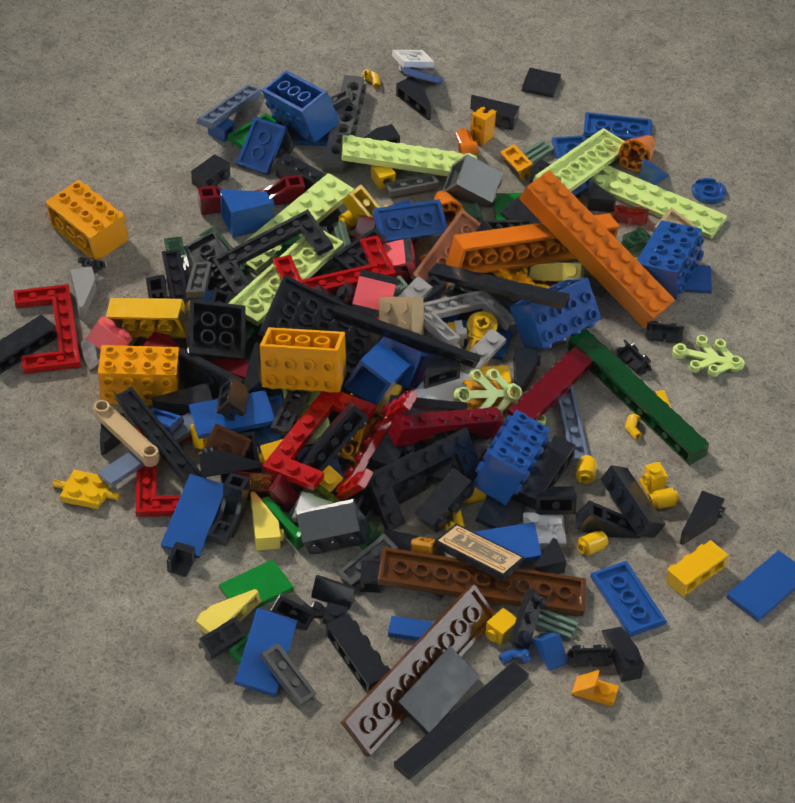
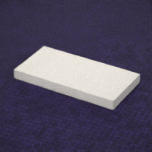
(440, 392)

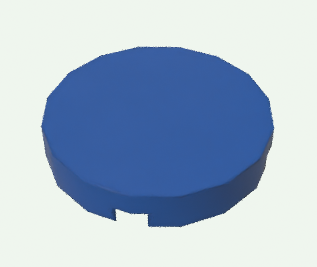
(708, 191)

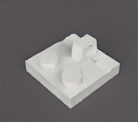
(412, 58)
(547, 528)

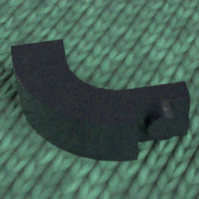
(232, 509)

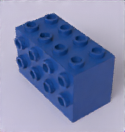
(301, 105)
(673, 255)
(545, 325)
(511, 457)

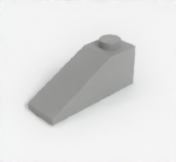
(84, 288)

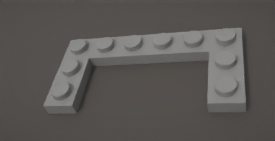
(461, 304)
(485, 347)

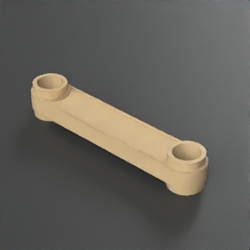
(126, 433)

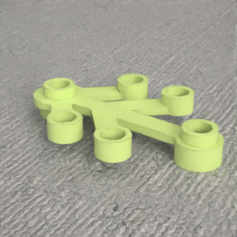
(710, 358)
(490, 391)

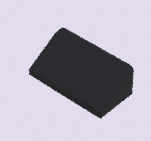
(333, 591)

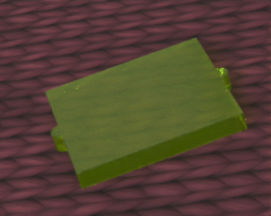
(326, 494)

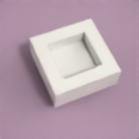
(462, 332)

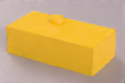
(147, 315)

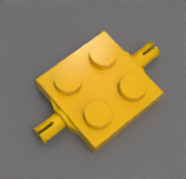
(85, 490)

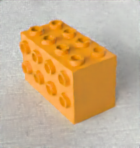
(87, 220)
(303, 359)
(144, 368)

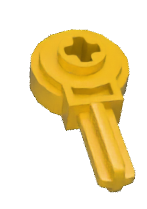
(478, 326)

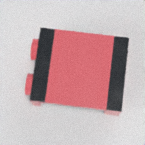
(401, 254)
(370, 288)

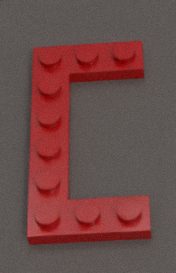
(374, 252)
(68, 352)
(282, 458)
(356, 476)
(147, 501)

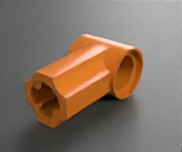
(465, 142)

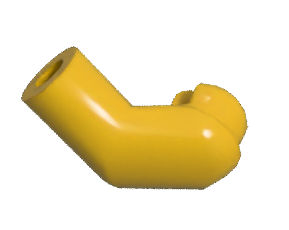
(458, 519)

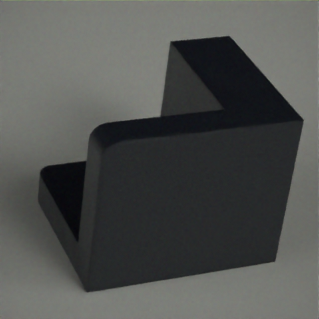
(181, 559)
(369, 576)

